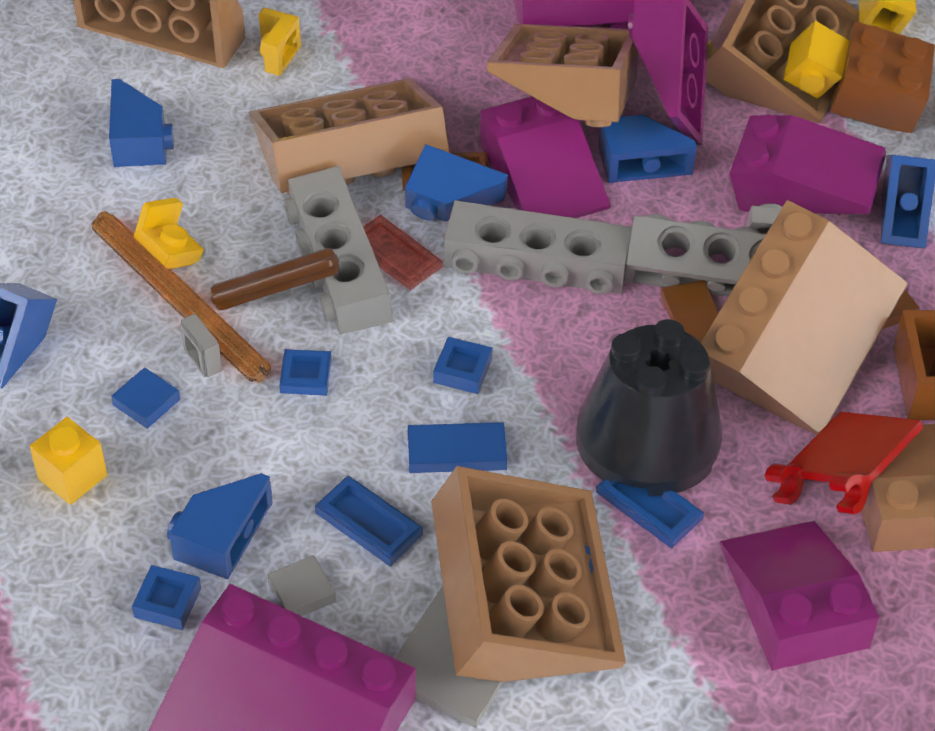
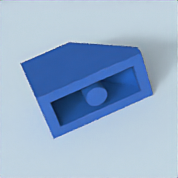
(137, 128)
(644, 150)
(444, 177)
(907, 200)
(23, 325)
(220, 524)

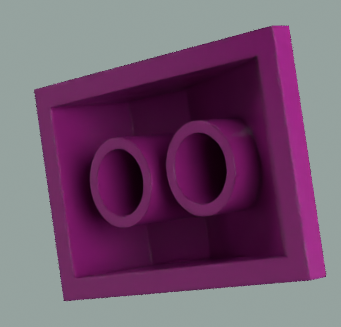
(674, 51)
(543, 157)
(805, 164)
(800, 594)

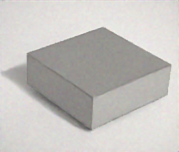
(200, 345)
(302, 586)

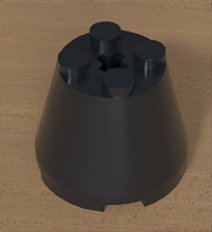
(652, 412)

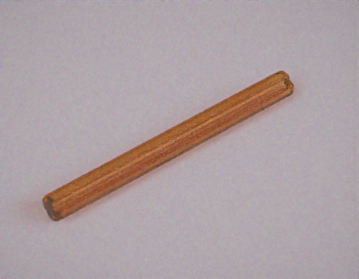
(180, 296)

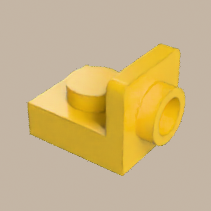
(278, 39)
(162, 235)

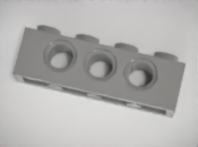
(328, 219)
(537, 247)
(651, 265)

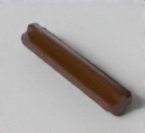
(275, 279)

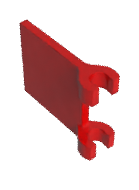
(847, 455)

